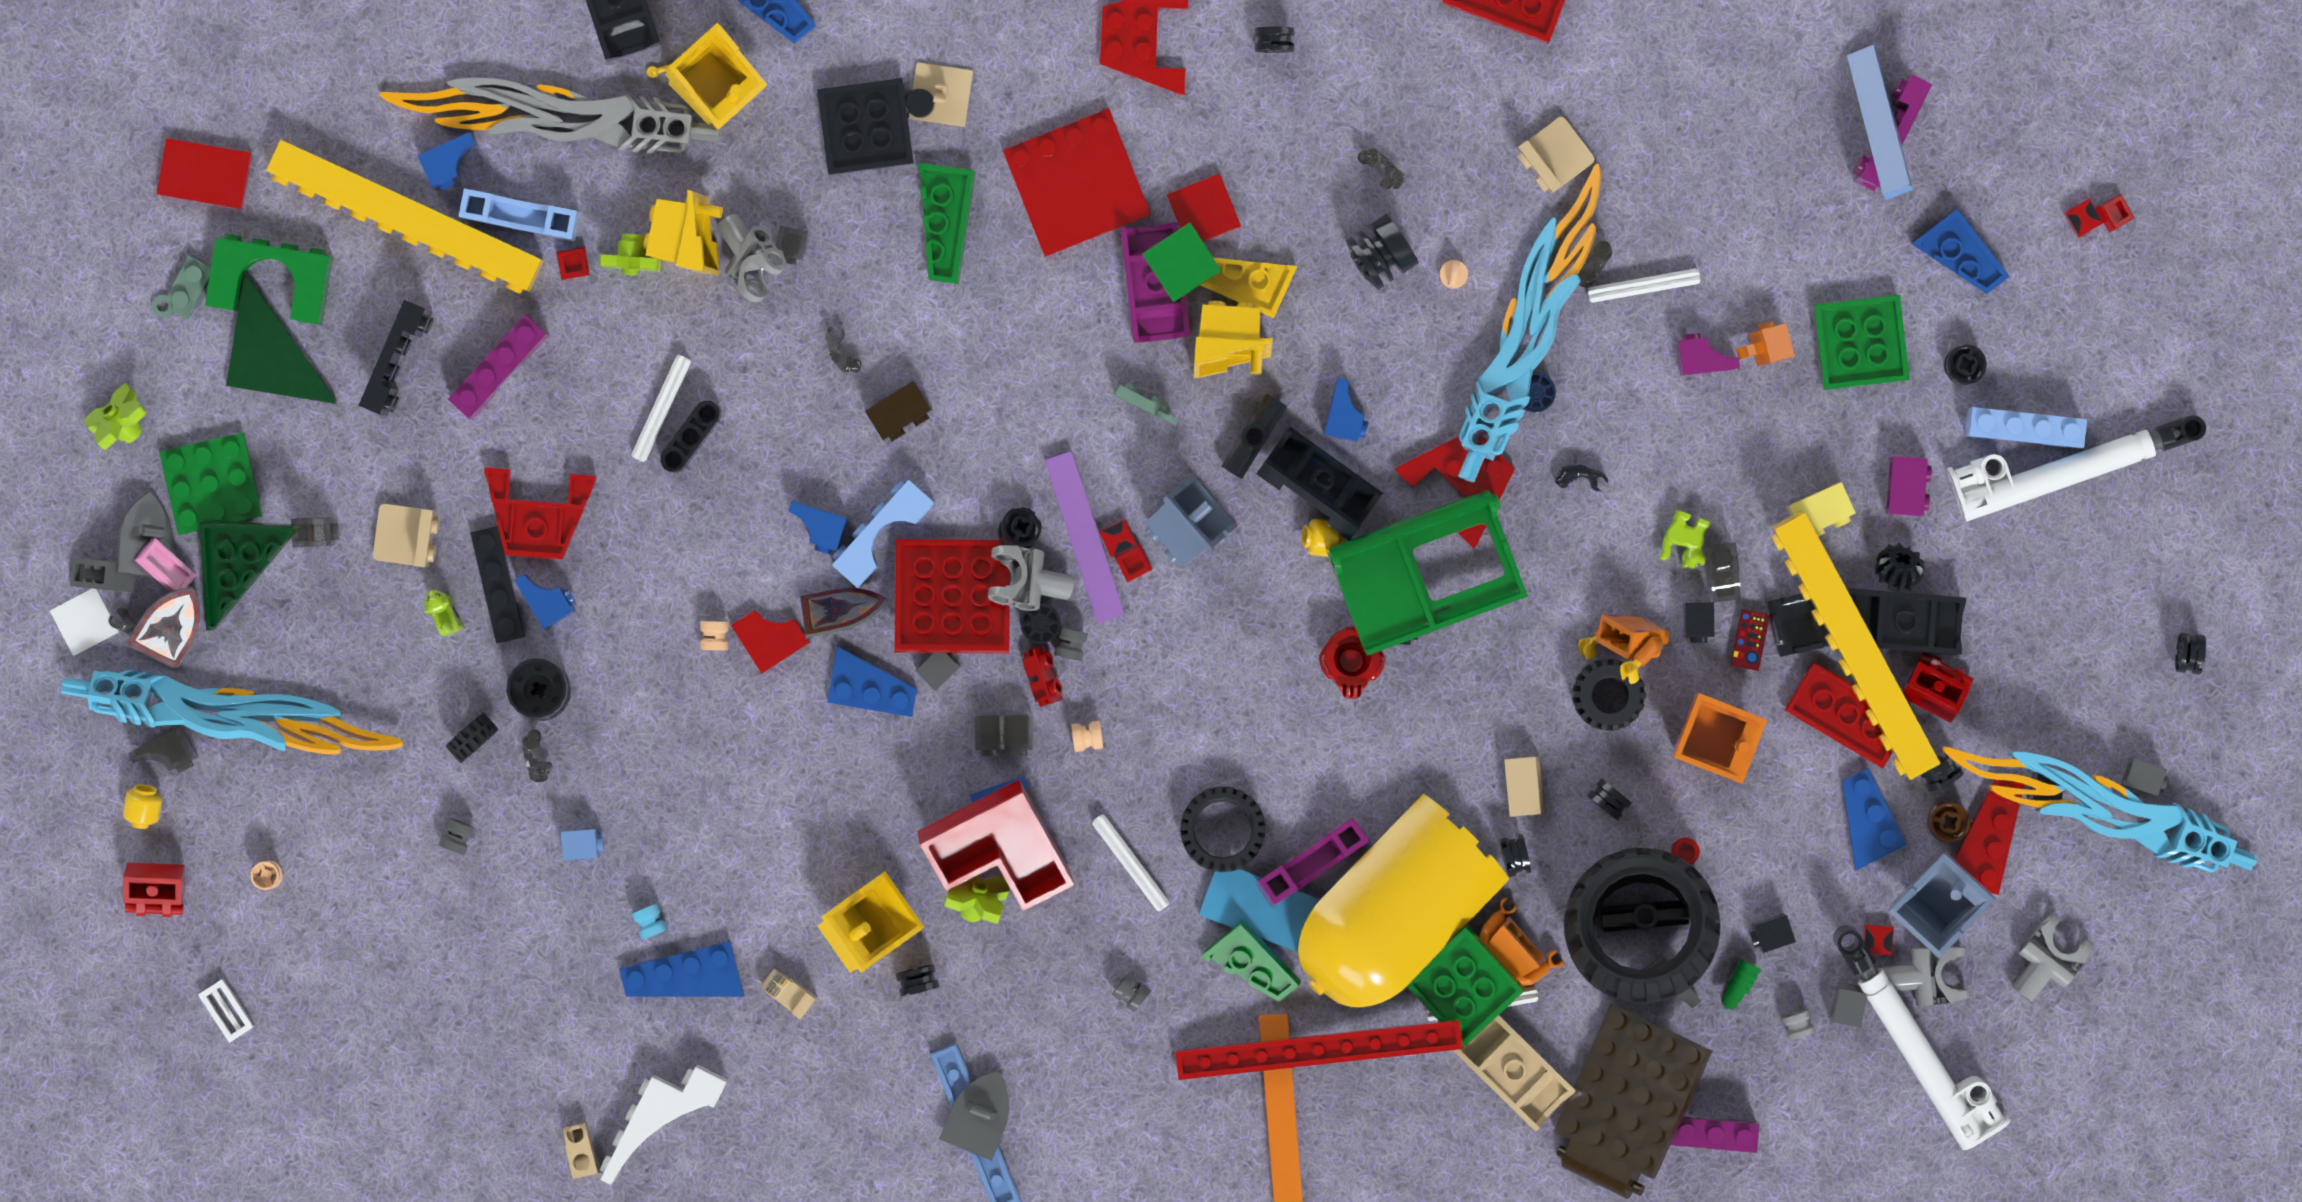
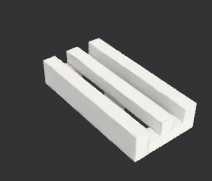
(217, 1017)

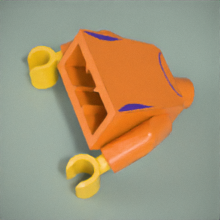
(1629, 637)

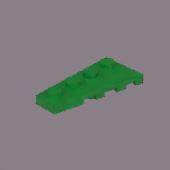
(946, 215)

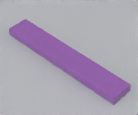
(1084, 537)

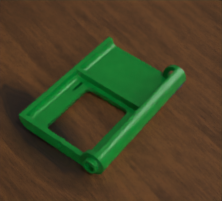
(1386, 585)

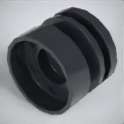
(1381, 252)
(523, 684)

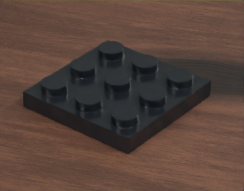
(865, 126)

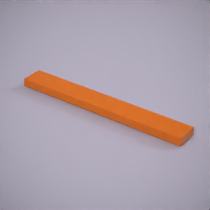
(1281, 1118)

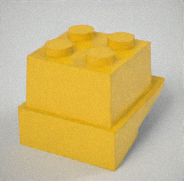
(715, 77)
(684, 233)
(1229, 338)
(869, 924)

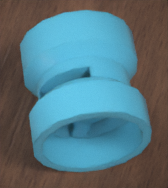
(649, 921)

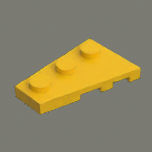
(1252, 283)

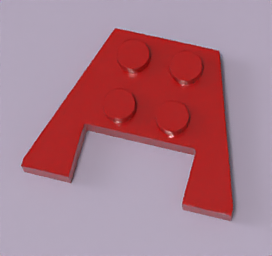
(1131, 42)
(1448, 462)
(534, 526)

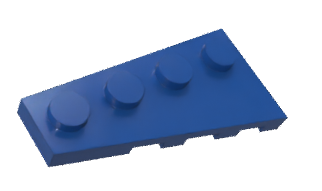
(783, 16)
(693, 973)

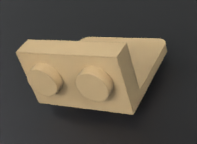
(1555, 155)
(405, 535)

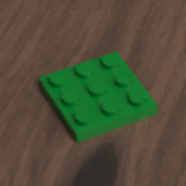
(1861, 342)
(211, 482)
(1466, 985)

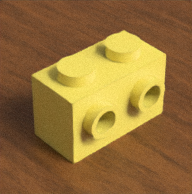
(1825, 508)

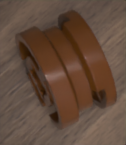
(1948, 822)

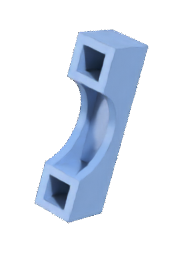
(519, 214)
(2026, 427)
(858, 559)

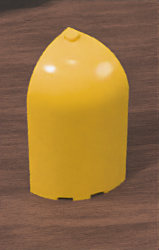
(1397, 908)

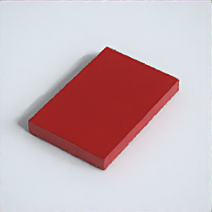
(204, 173)

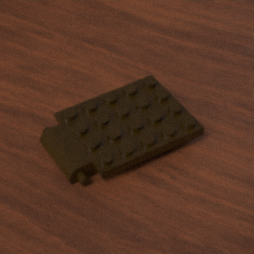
(1628, 1101)

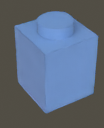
(581, 844)

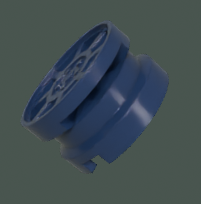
(1541, 393)

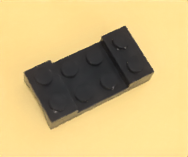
(623, 27)
(378, 395)
(1320, 482)
(1912, 620)

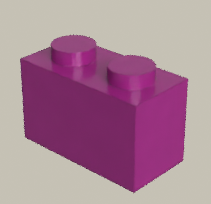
(1908, 486)

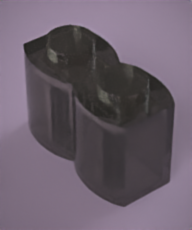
(1004, 733)

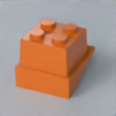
(1719, 738)

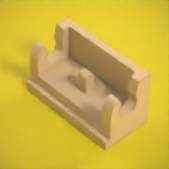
(1524, 786)

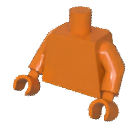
(1515, 948)

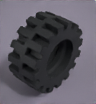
(472, 737)

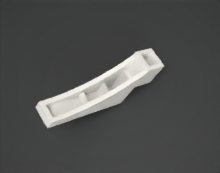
(658, 1106)

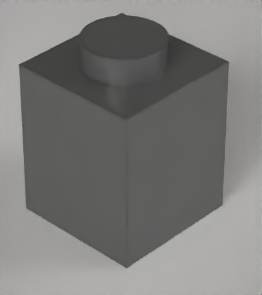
(939, 668)
(2145, 777)
(1848, 1005)

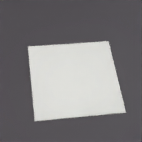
(83, 621)

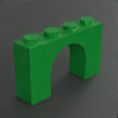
(234, 258)

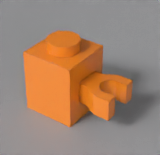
(1768, 344)

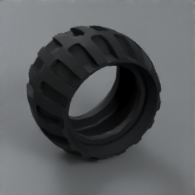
(1642, 866)

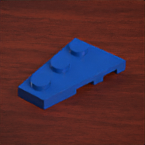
(1963, 252)
(868, 687)
(1869, 820)

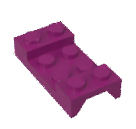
(1909, 98)
(1151, 309)

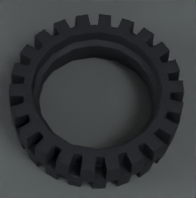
(1229, 795)

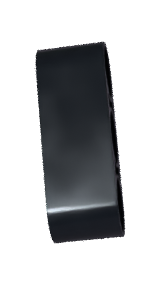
(678, 444)

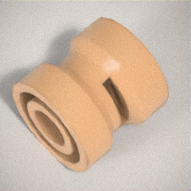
(712, 629)
(1087, 736)
(263, 878)

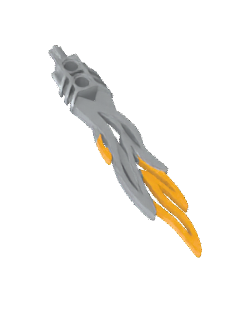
(604, 129)

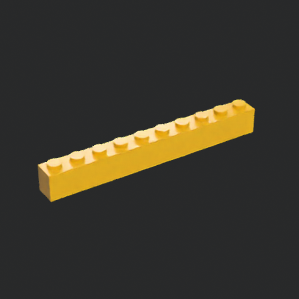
(405, 216)
(1855, 645)

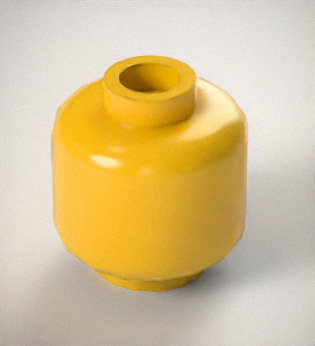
(1319, 536)
(142, 806)

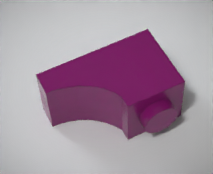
(1699, 357)

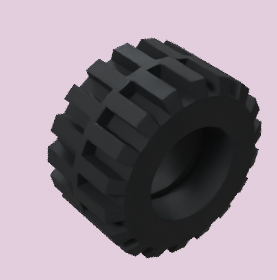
(1590, 712)

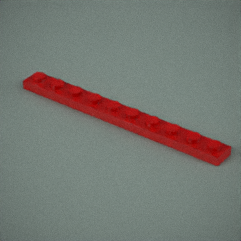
(1319, 1049)

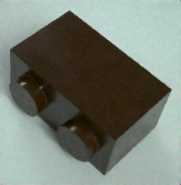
(899, 411)

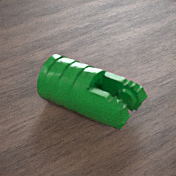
(1739, 983)

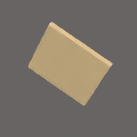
(950, 92)

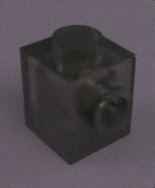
(792, 244)

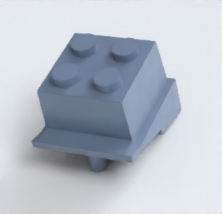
(1189, 522)
(1941, 904)

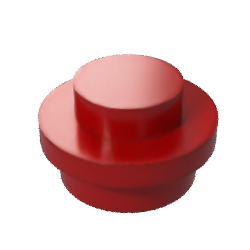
(1686, 849)

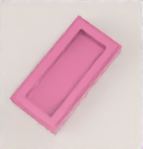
(165, 566)

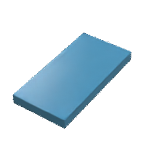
(1237, 898)

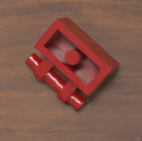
(1937, 687)
(154, 889)

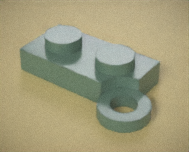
(185, 290)
(1154, 406)

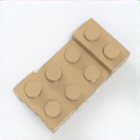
(1516, 1072)

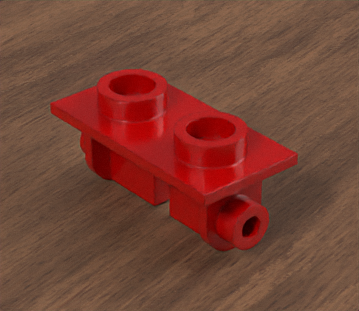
(1041, 663)

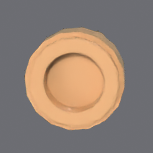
(1453, 274)

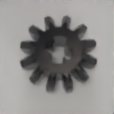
(1899, 567)

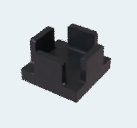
(1795, 626)

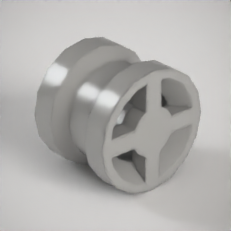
(1798, 1024)

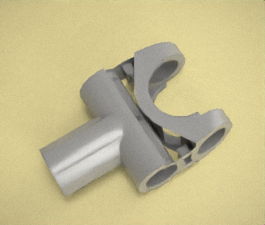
(751, 252)
(1028, 579)
(2048, 964)
(1921, 976)

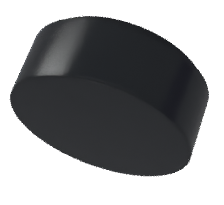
(920, 103)

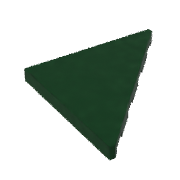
(267, 356)
(234, 559)

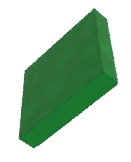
(1181, 262)

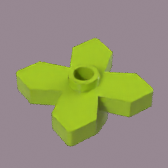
(631, 256)
(117, 419)
(979, 898)

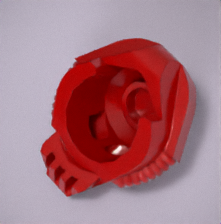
(1348, 664)

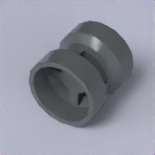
(1070, 644)
(453, 842)
(1131, 992)

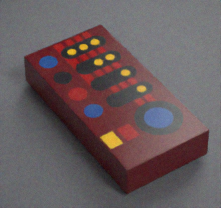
(1750, 640)

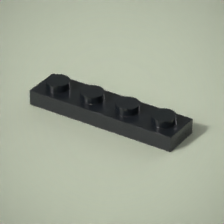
(497, 585)

